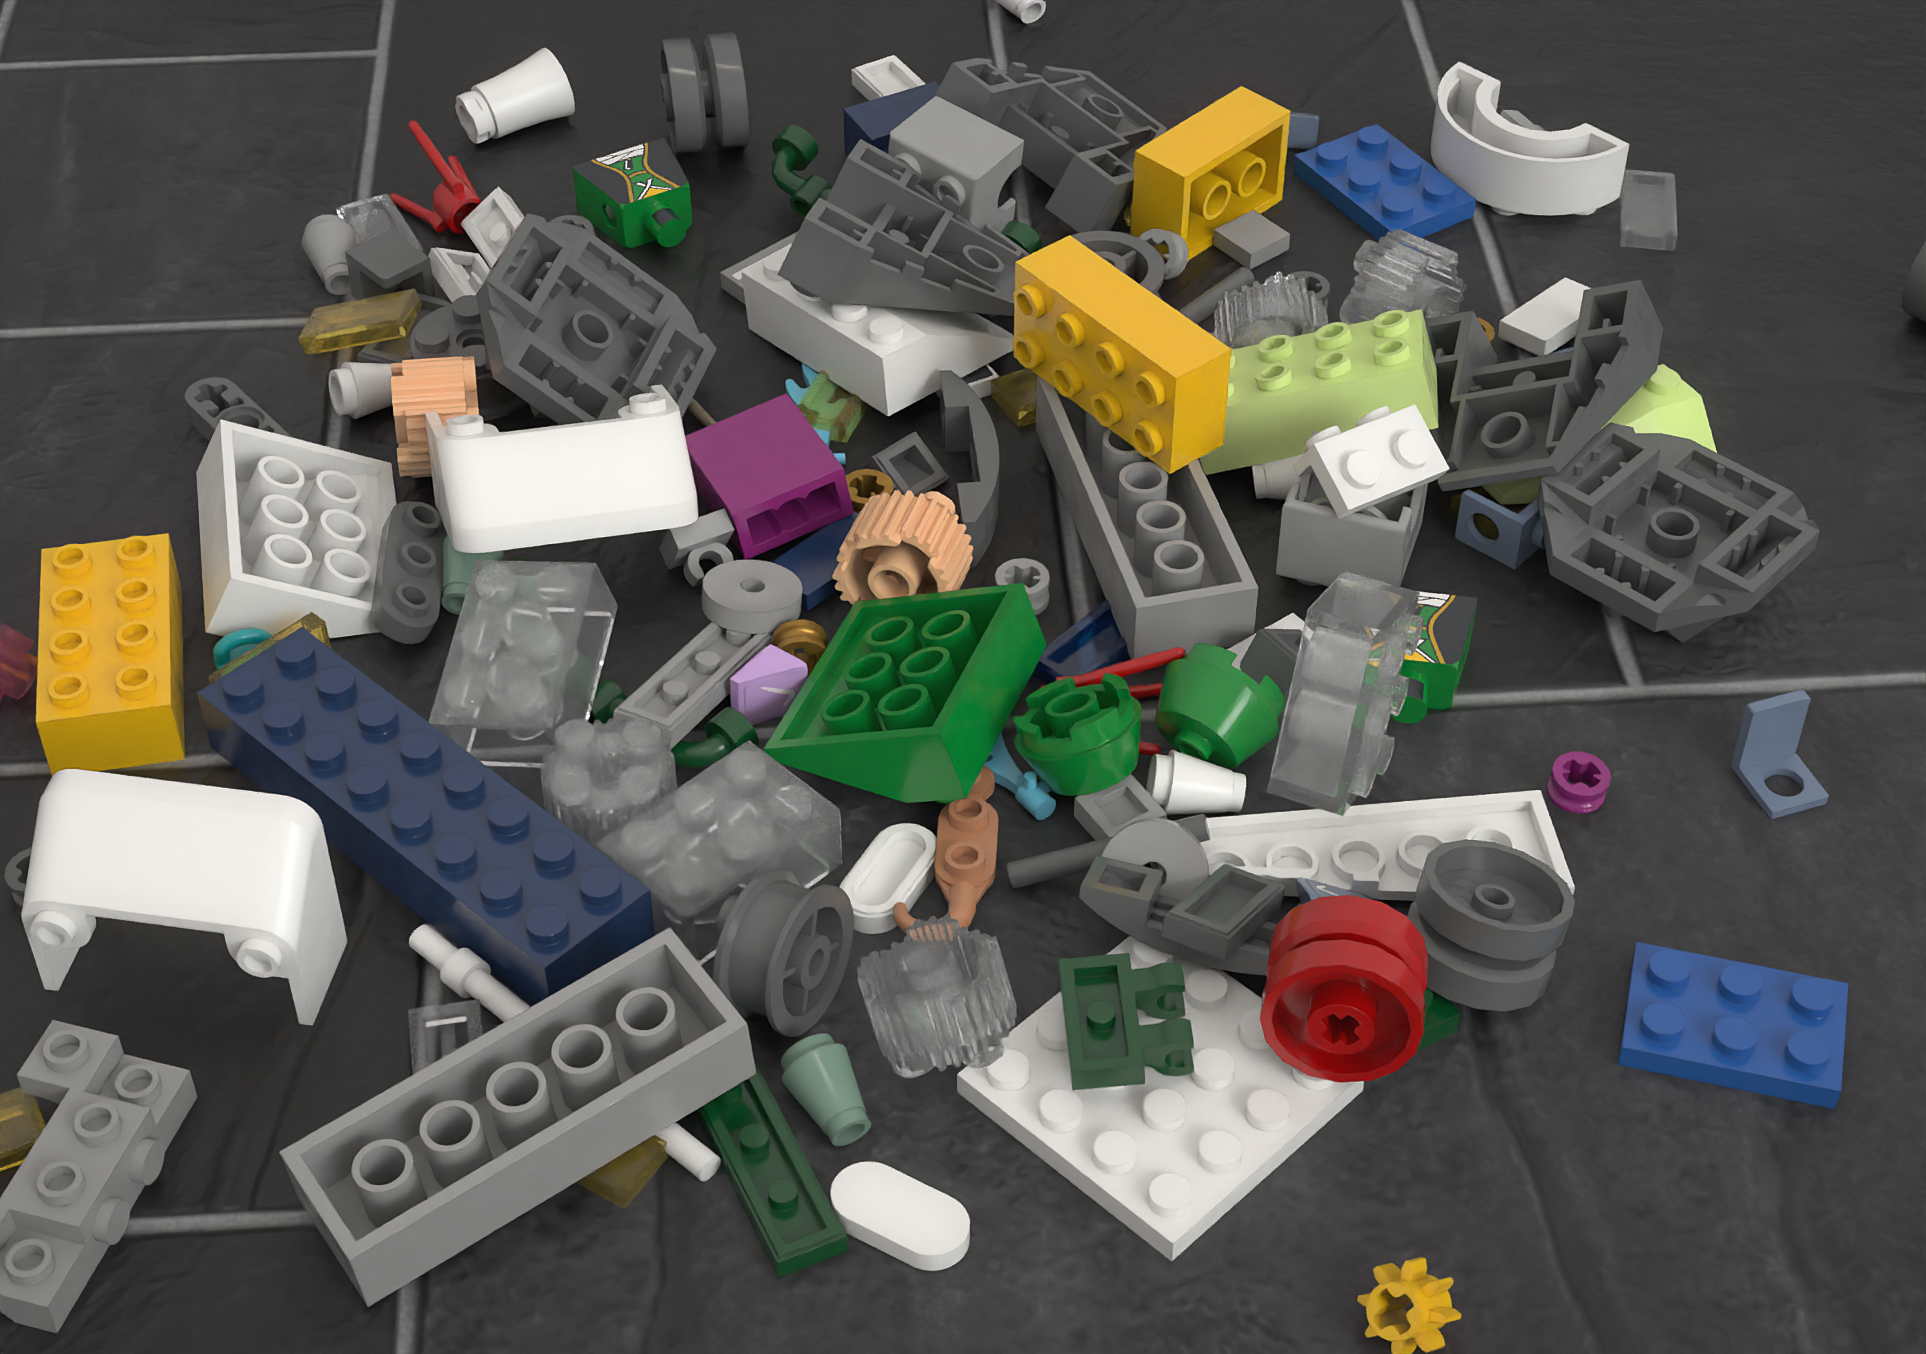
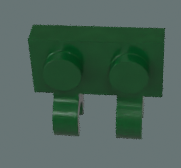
(1103, 1023)

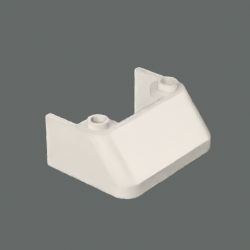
(562, 478)
(189, 862)

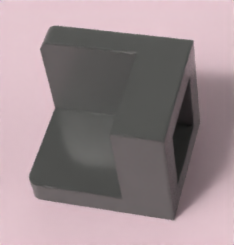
(388, 265)

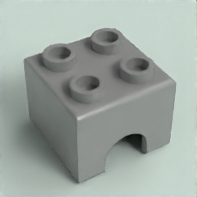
(960, 158)
(1370, 542)

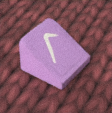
(767, 684)

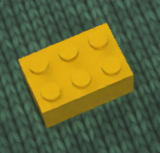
(1211, 169)

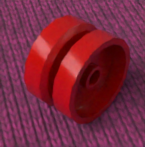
(1345, 989)

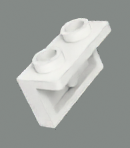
(1374, 460)

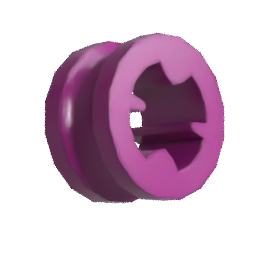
(1578, 768)

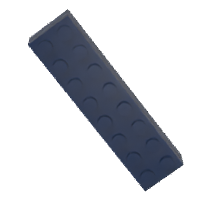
(426, 817)

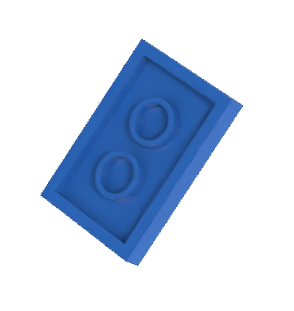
(1383, 184)
(1735, 1025)

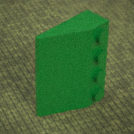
(914, 692)

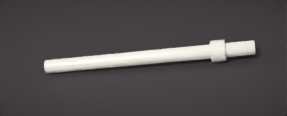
(471, 977)

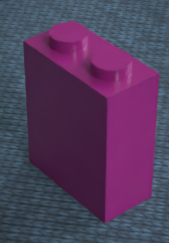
(768, 475)

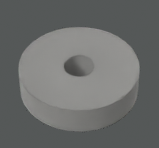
(751, 596)
(1166, 844)

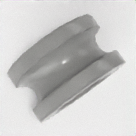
(1177, 250)
(1032, 575)

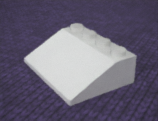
(869, 350)
(289, 532)

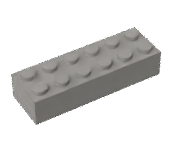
(1149, 535)
(519, 1114)

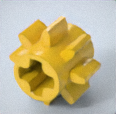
(1421, 1323)

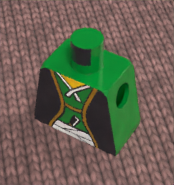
(635, 195)
(1439, 656)

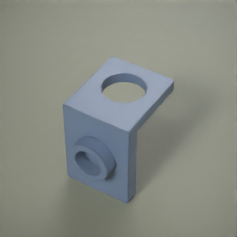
(1518, 533)
(1769, 747)

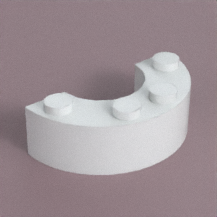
(1518, 166)

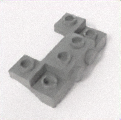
(84, 1167)

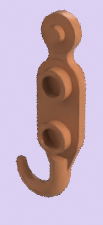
(964, 852)

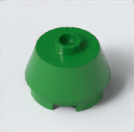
(1215, 708)
(1080, 735)

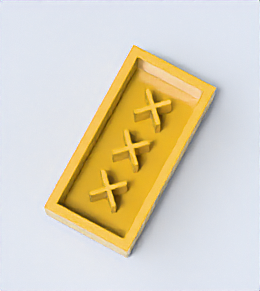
(1121, 353)
(110, 655)

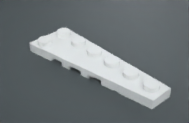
(1380, 845)

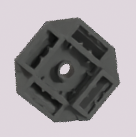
(584, 326)
(1669, 530)

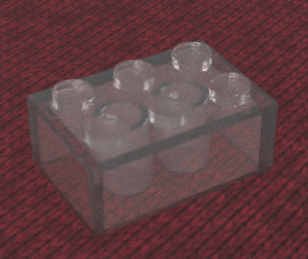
(523, 658)
(1345, 692)
(719, 836)

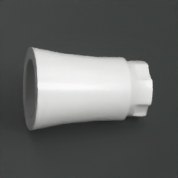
(516, 98)

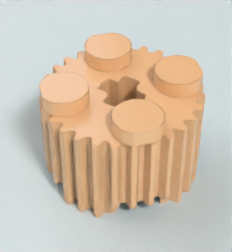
(424, 387)
(903, 548)

